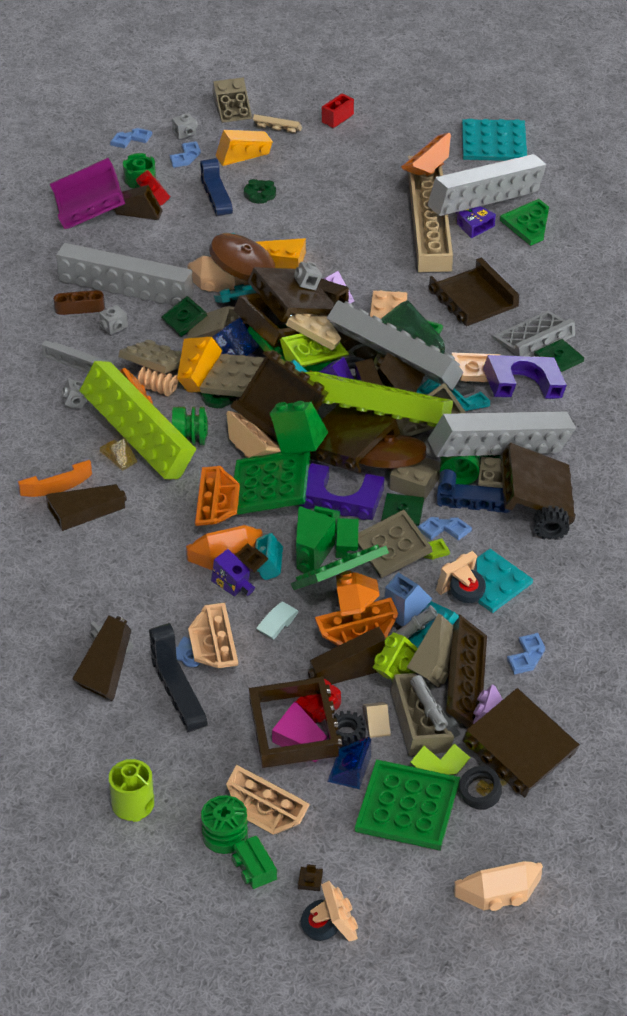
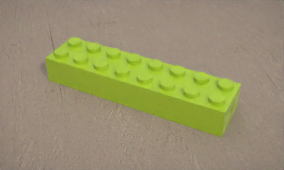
(382, 399)
(137, 420)

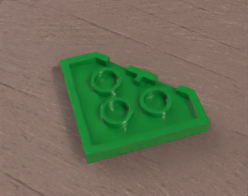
(528, 221)

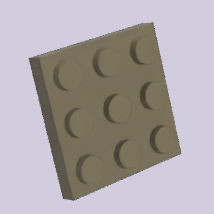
(152, 356)
(230, 375)
(400, 537)

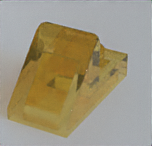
(119, 453)

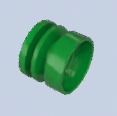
(191, 425)
(466, 467)
(224, 823)

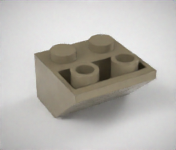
(490, 472)

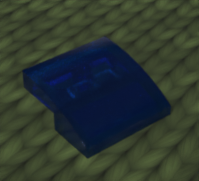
(235, 339)

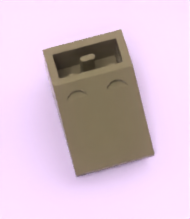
(231, 100)
(213, 322)

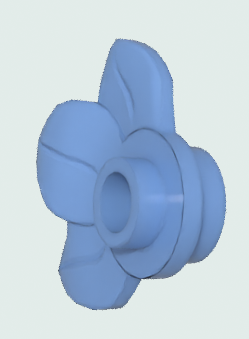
(184, 653)

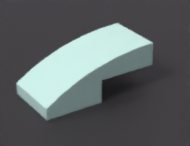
(276, 619)

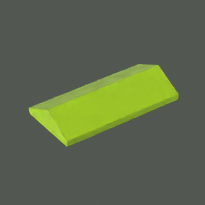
(308, 351)

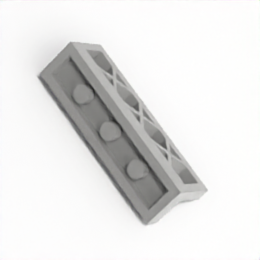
(69, 356)

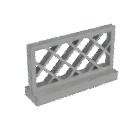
(535, 341)

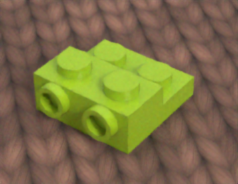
(395, 656)

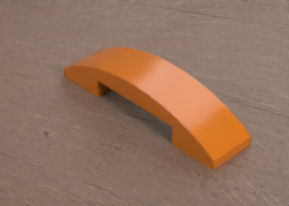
(33, 488)

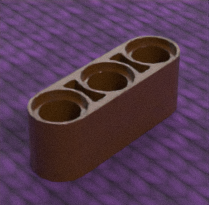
(79, 302)

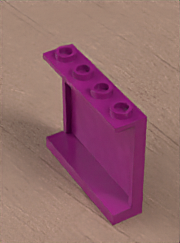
(87, 193)

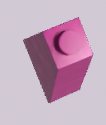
(296, 728)

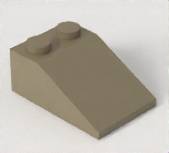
(415, 479)
(434, 653)

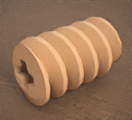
(158, 381)

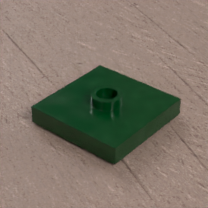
(184, 316)
(564, 354)
(411, 504)

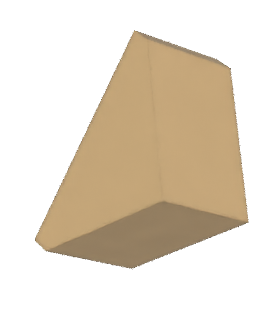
(377, 719)

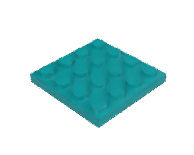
(493, 139)

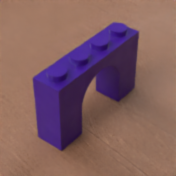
(543, 370)
(360, 504)

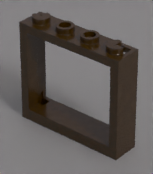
(250, 308)
(299, 752)

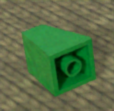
(298, 426)
(313, 539)

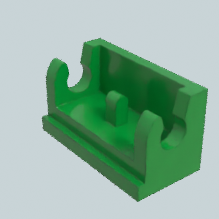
(346, 536)

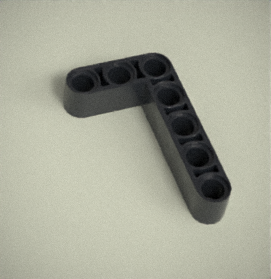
(176, 684)

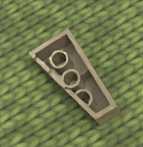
(414, 723)

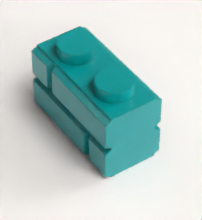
(273, 551)

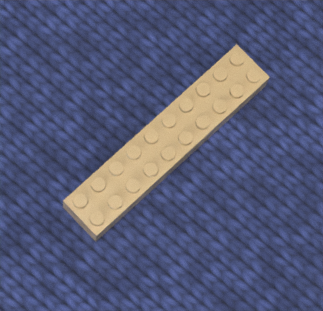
(430, 229)

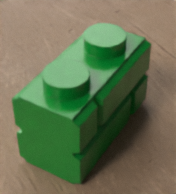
(254, 862)

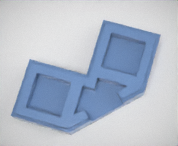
(122, 139)
(191, 152)
(435, 526)
(533, 650)

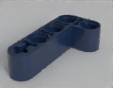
(214, 187)
(468, 496)

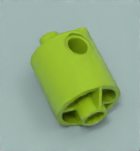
(131, 790)

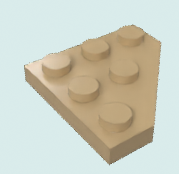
(315, 327)

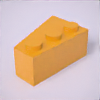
(242, 145)
(286, 252)
(196, 361)

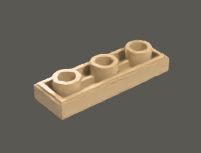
(277, 124)

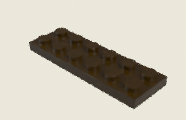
(466, 670)

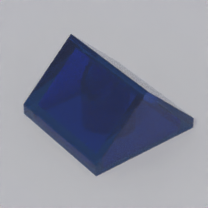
(351, 764)

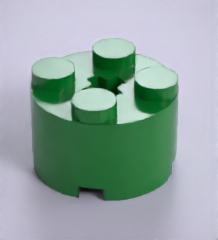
(135, 166)

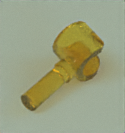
(485, 787)

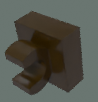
(310, 878)

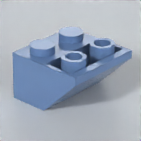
(407, 598)

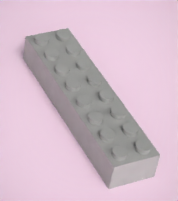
(486, 184)
(124, 274)
(386, 339)
(492, 432)

